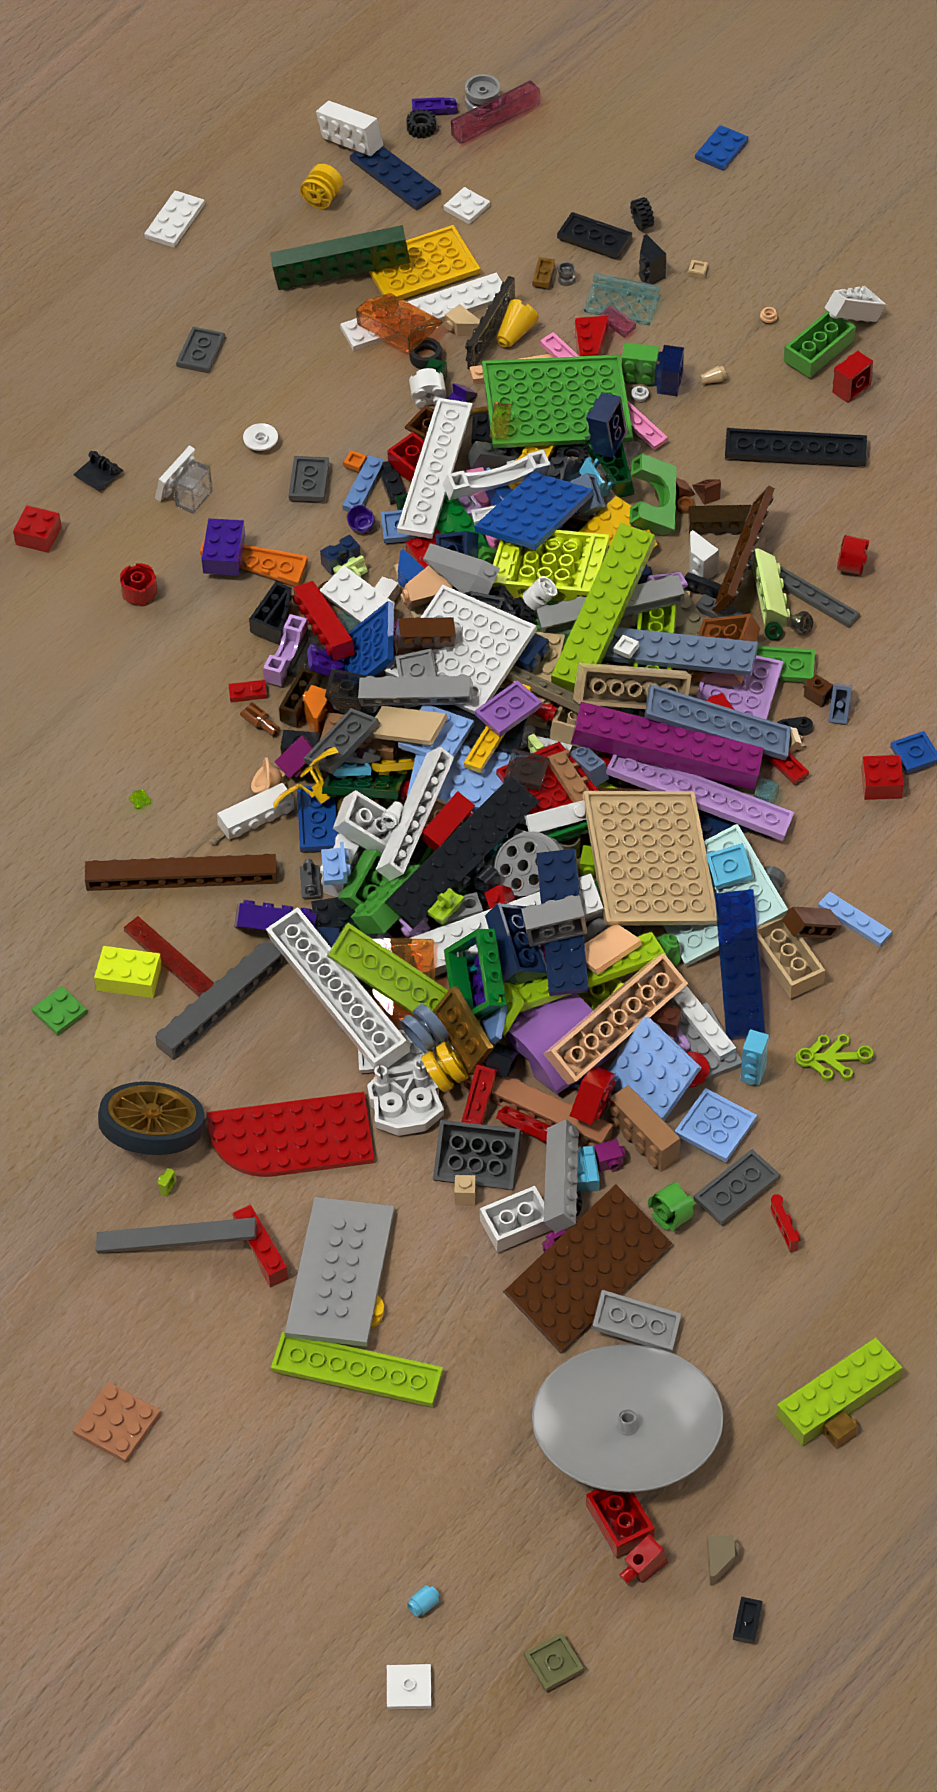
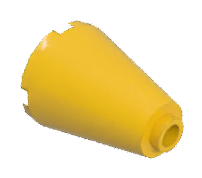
(516, 323)

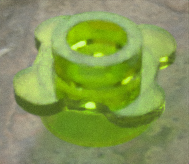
(136, 796)

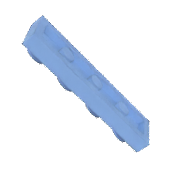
(856, 919)

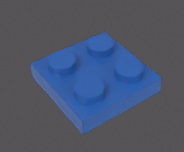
(915, 752)

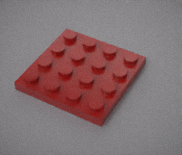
(551, 792)

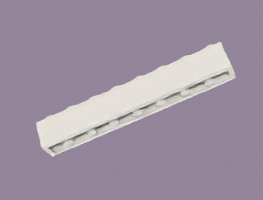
(415, 813)

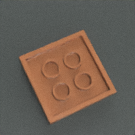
(116, 1422)

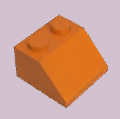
(316, 708)

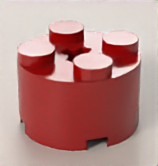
(852, 554)
(138, 584)

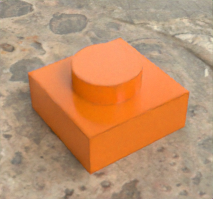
(354, 461)

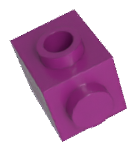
(609, 1155)

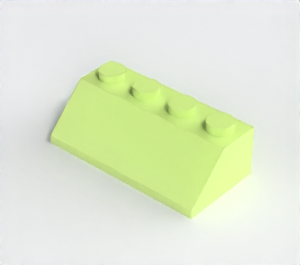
(770, 588)

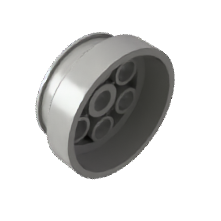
(523, 844)

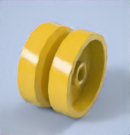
(444, 1067)

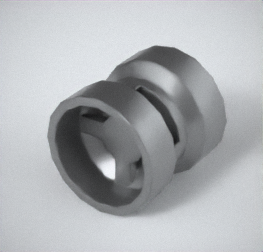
(566, 274)

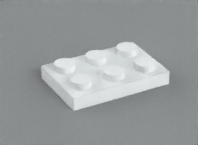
(165, 482)

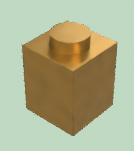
(840, 1429)

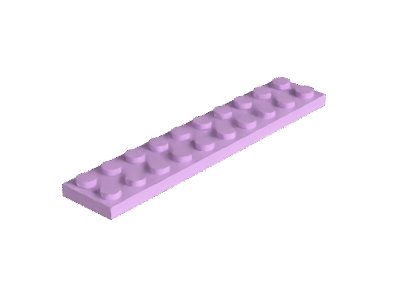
(709, 795)

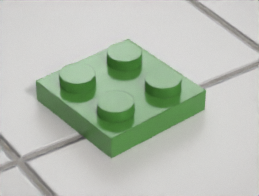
(59, 1010)

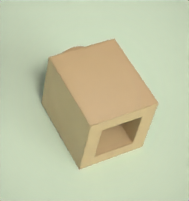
(465, 1189)

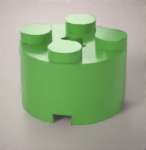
(671, 1207)

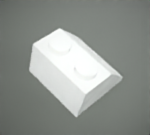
(702, 557)

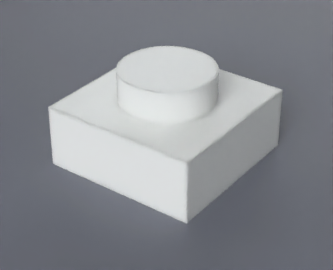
(626, 647)

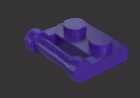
(321, 662)

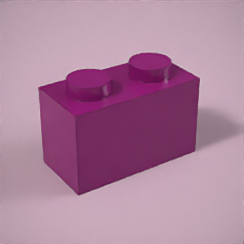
(293, 758)

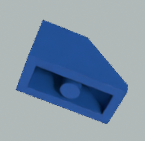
(407, 568)

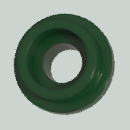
(777, 635)

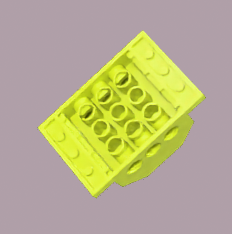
(565, 558)

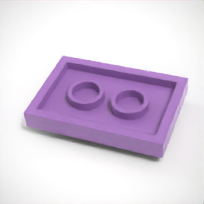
(508, 708)

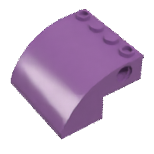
(541, 1028)

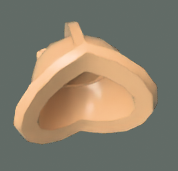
(267, 777)

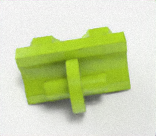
(445, 906)

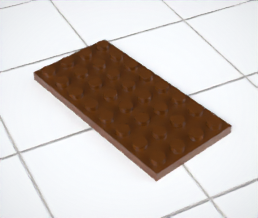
(598, 1253)

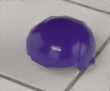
(360, 519)

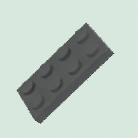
(346, 737)
(736, 1187)

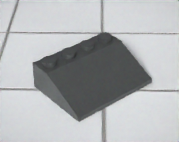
(479, 1151)

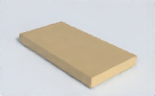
(408, 725)

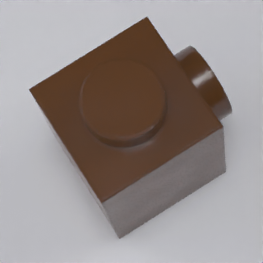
(818, 690)

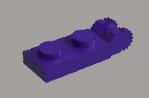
(436, 105)

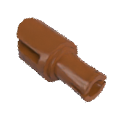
(259, 719)

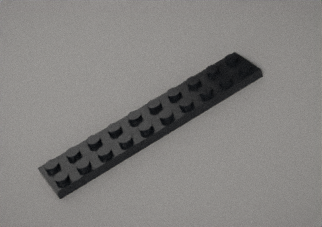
(476, 835)

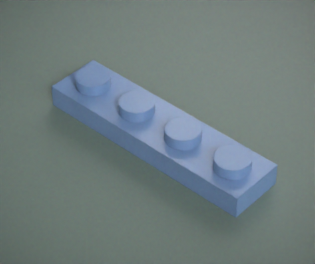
(364, 482)

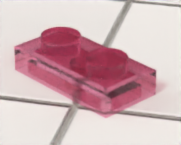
(619, 321)

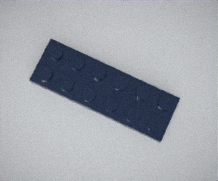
(397, 177)

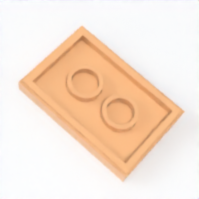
(609, 948)

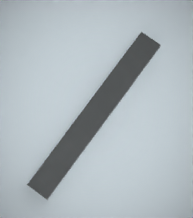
(815, 597)
(176, 1235)

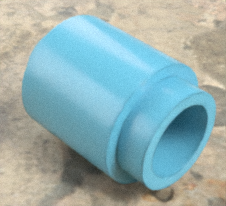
(423, 1600)

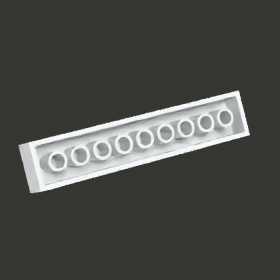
(453, 932)
(338, 990)

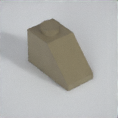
(721, 1556)

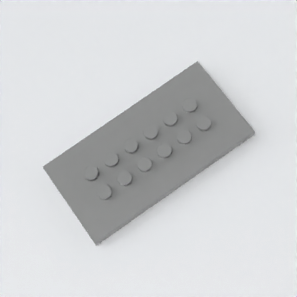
(340, 1272)

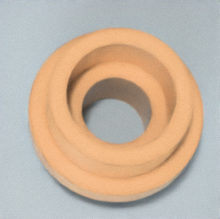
(768, 315)

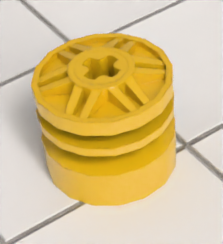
(321, 186)

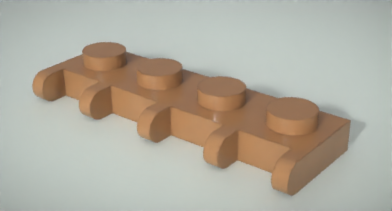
(567, 775)

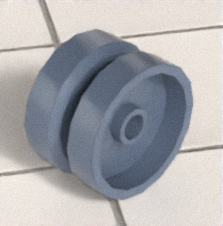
(424, 1028)

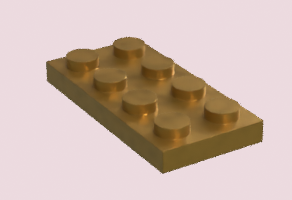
(463, 1029)

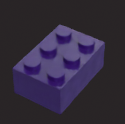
(223, 546)

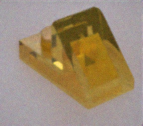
(500, 420)

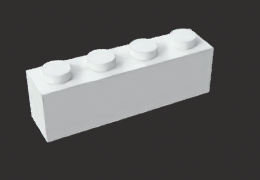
(254, 812)

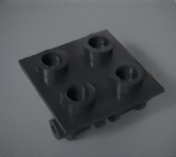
(98, 471)

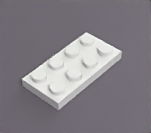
(174, 219)
(353, 594)

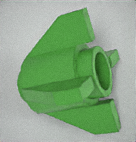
(671, 947)

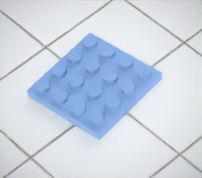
(654, 1068)

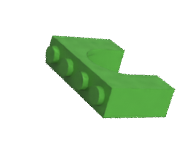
(663, 479)

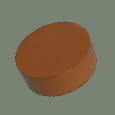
(683, 504)

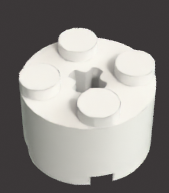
(427, 387)

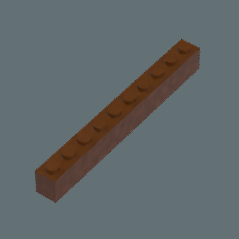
(180, 872)

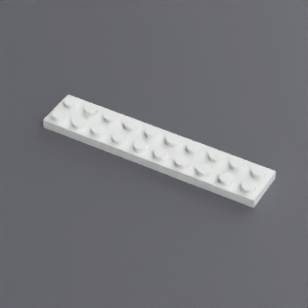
(471, 295)
(435, 462)

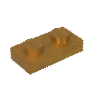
(543, 272)

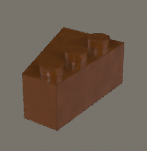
(423, 634)

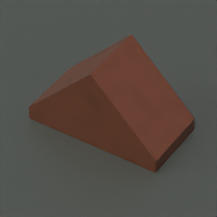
(708, 490)

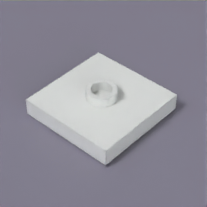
(409, 1686)

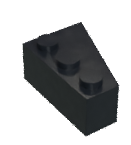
(272, 613)

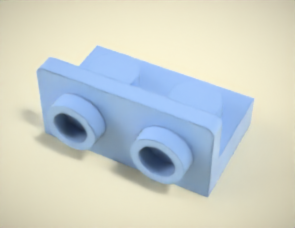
(334, 865)

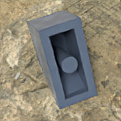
(840, 703)

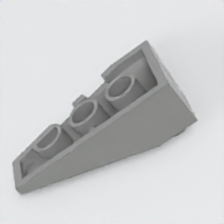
(461, 570)

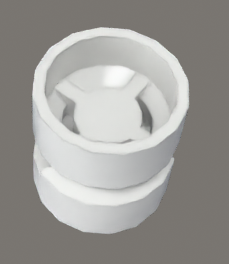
(539, 593)

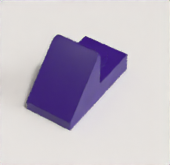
(462, 393)

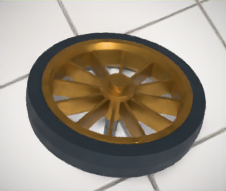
(166, 1127)

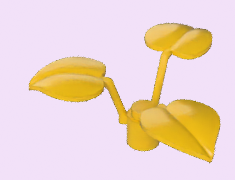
(317, 788)

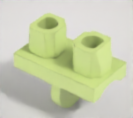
(356, 565)

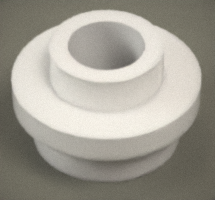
(639, 393)

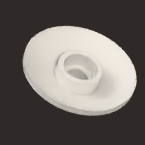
(260, 437)

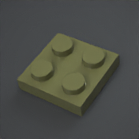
(553, 1662)

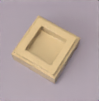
(697, 269)

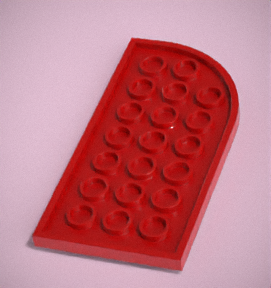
(293, 1135)

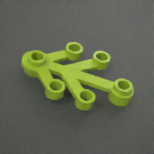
(831, 1057)

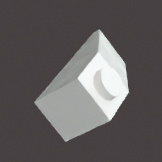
(556, 817)

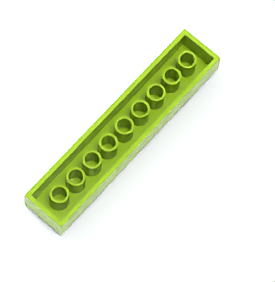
(604, 603)

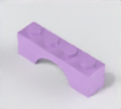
(276, 665)

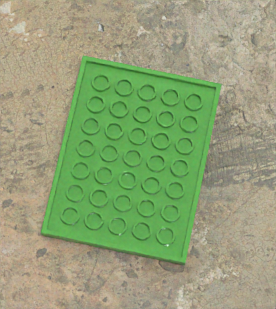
(552, 397)

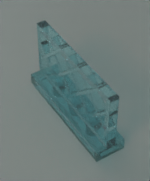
(625, 288)

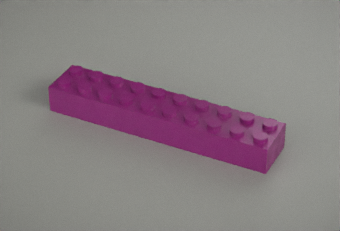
(667, 745)

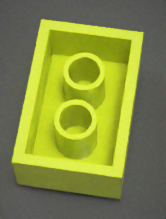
(128, 972)

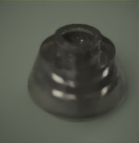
(801, 623)

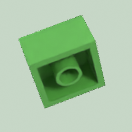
(639, 363)

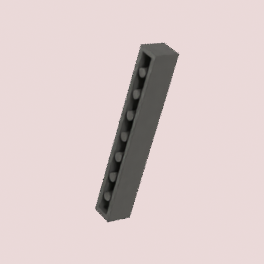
(219, 999)

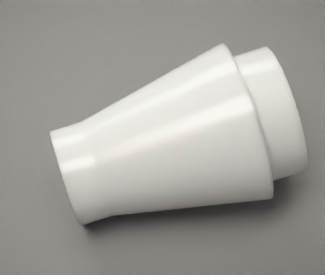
(391, 816)

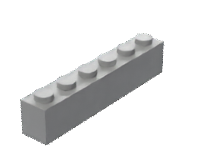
(415, 690)
(561, 1176)

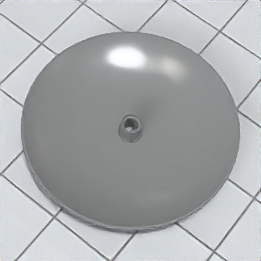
(627, 1418)

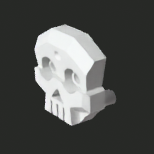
(403, 1087)

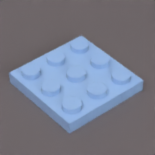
(450, 737)
(715, 1125)

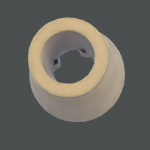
(714, 375)

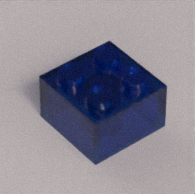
(669, 370)

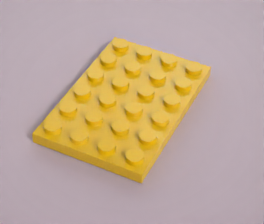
(434, 262)

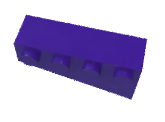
(263, 916)

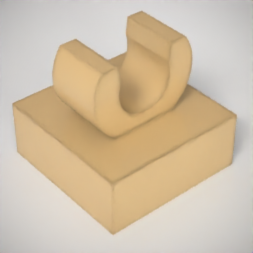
(795, 741)

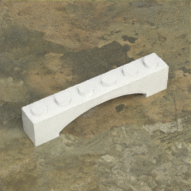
(464, 484)

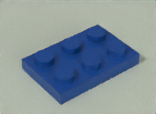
(721, 147)

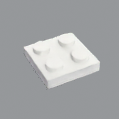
(466, 205)

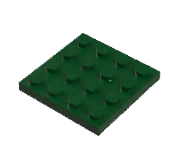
(371, 786)

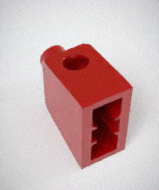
(644, 1561)

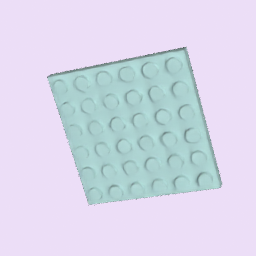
(702, 940)

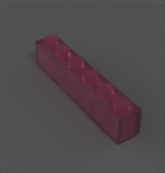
(495, 112)

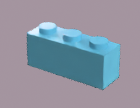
(754, 1057)

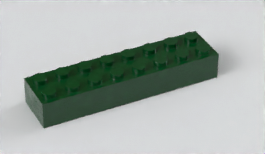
(340, 257)

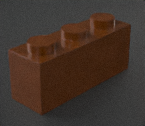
(811, 922)

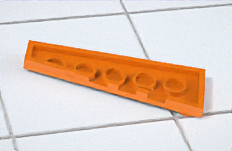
(272, 563)

